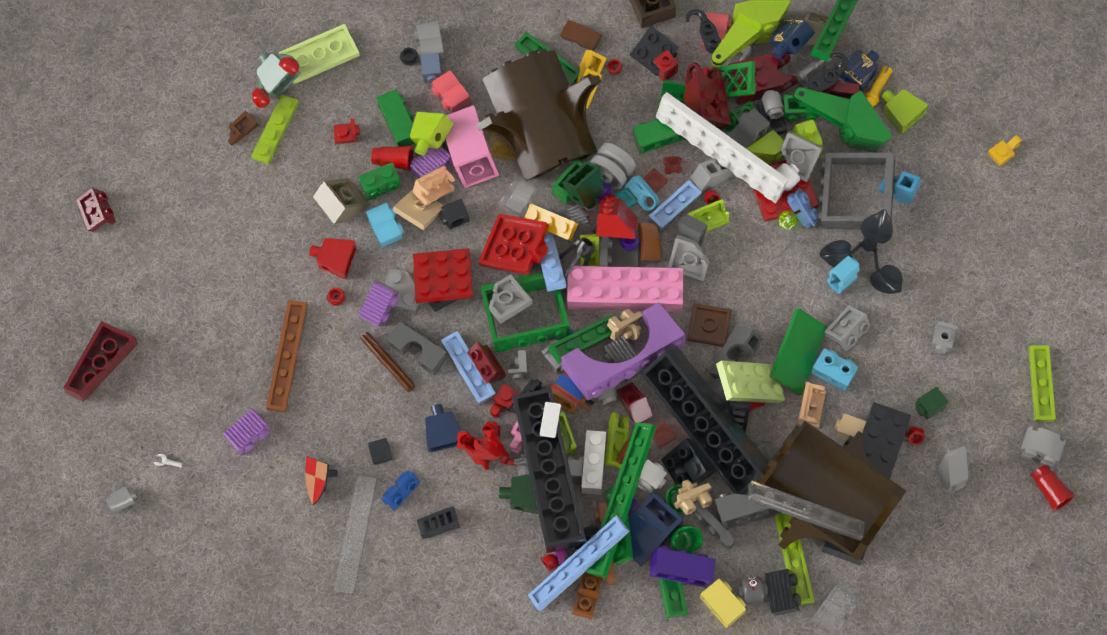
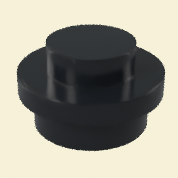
(409, 56)

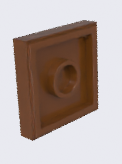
(709, 325)

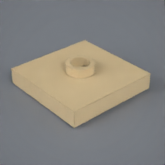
(416, 211)

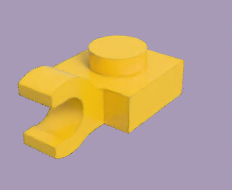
(1003, 152)

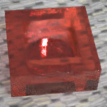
(655, 180)
(663, 435)

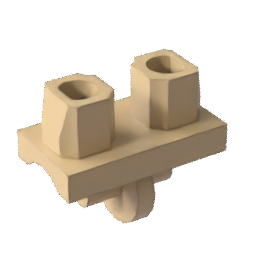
(628, 327)
(691, 493)

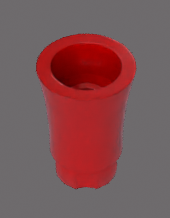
(399, 156)
(1052, 488)

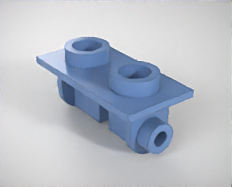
(808, 215)

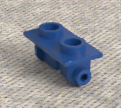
(406, 484)

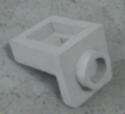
(521, 367)

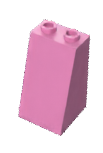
(470, 148)

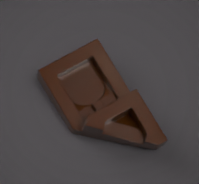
(241, 127)

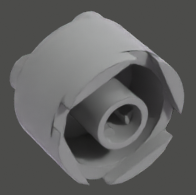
(1042, 446)

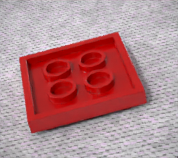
(772, 210)
(510, 242)
(442, 275)

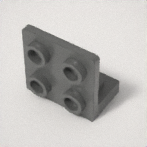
(614, 255)

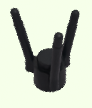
(584, 247)

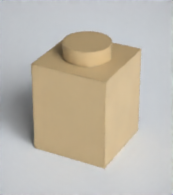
(849, 426)

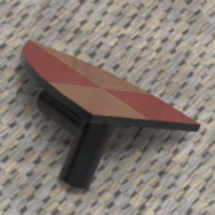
(316, 478)

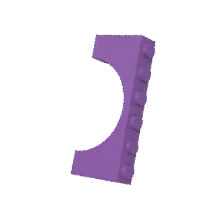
(596, 377)

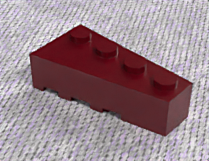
(101, 356)

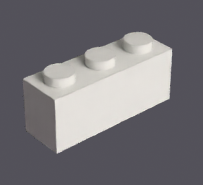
(593, 462)

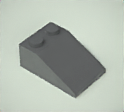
(738, 511)

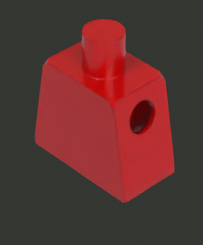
(335, 256)

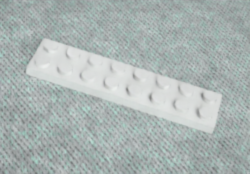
(721, 147)

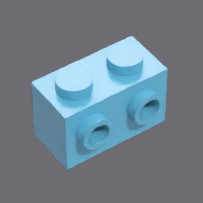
(835, 369)

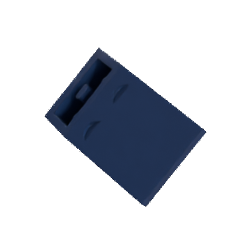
(651, 527)

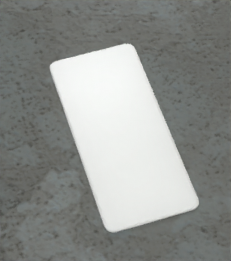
(550, 419)

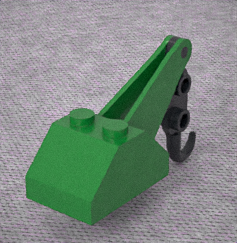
(855, 116)

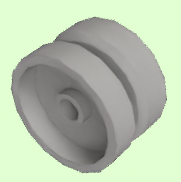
(614, 165)

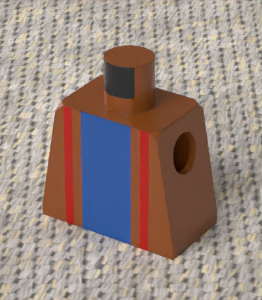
(569, 395)

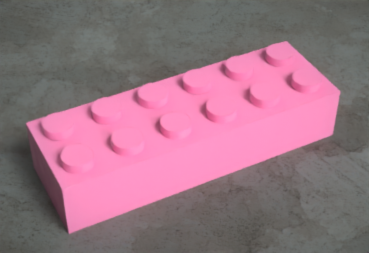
(624, 288)

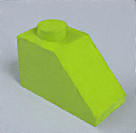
(768, 148)

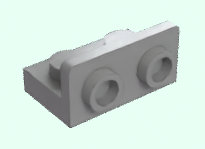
(848, 327)

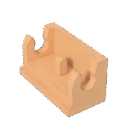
(434, 185)
(812, 404)

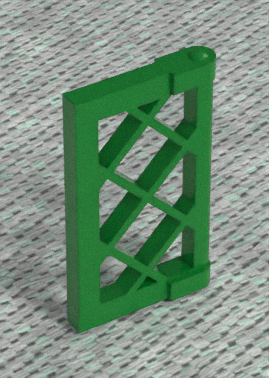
(749, 79)

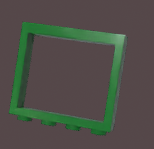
(529, 284)

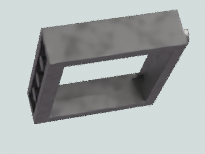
(854, 222)

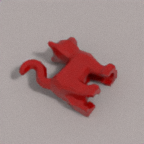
(484, 448)

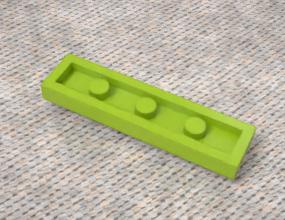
(275, 129)
(1041, 383)

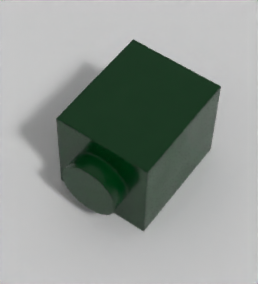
(931, 403)

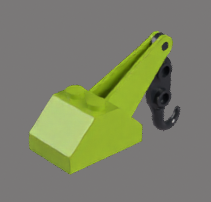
(750, 23)

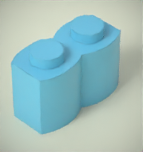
(384, 225)
(843, 274)

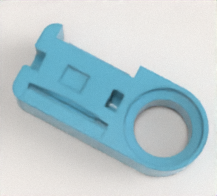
(641, 191)

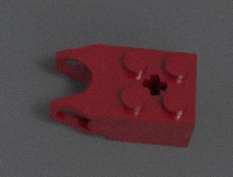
(766, 77)
(707, 96)

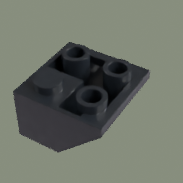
(687, 463)

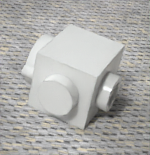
(652, 477)

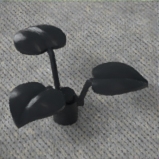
(876, 230)

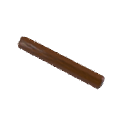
(387, 361)

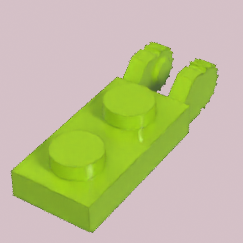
(616, 439)

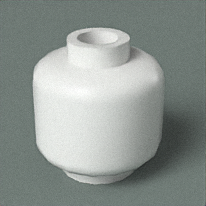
(790, 172)

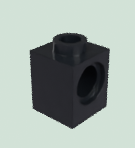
(454, 214)

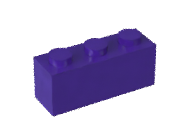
(682, 567)

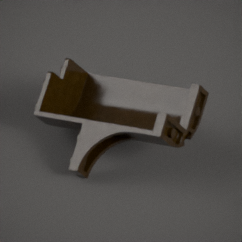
(539, 112)
(835, 478)

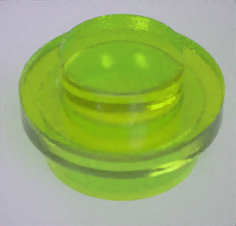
(787, 219)

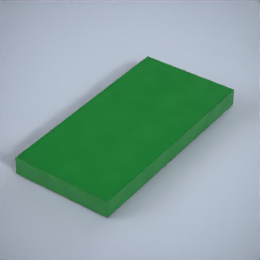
(798, 351)

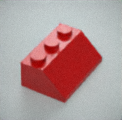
(615, 218)

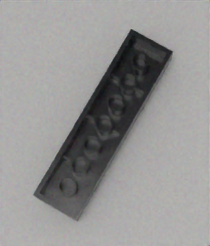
(705, 420)
(881, 444)
(549, 474)

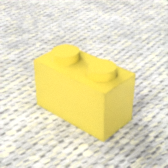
(723, 603)

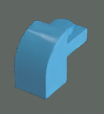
(904, 187)

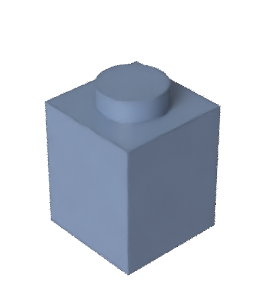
(430, 67)

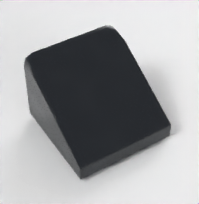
(380, 451)

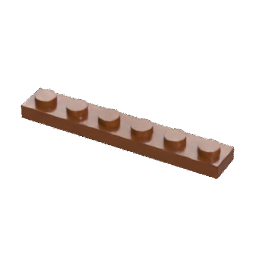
(287, 356)

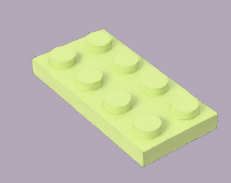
(323, 52)
(749, 382)

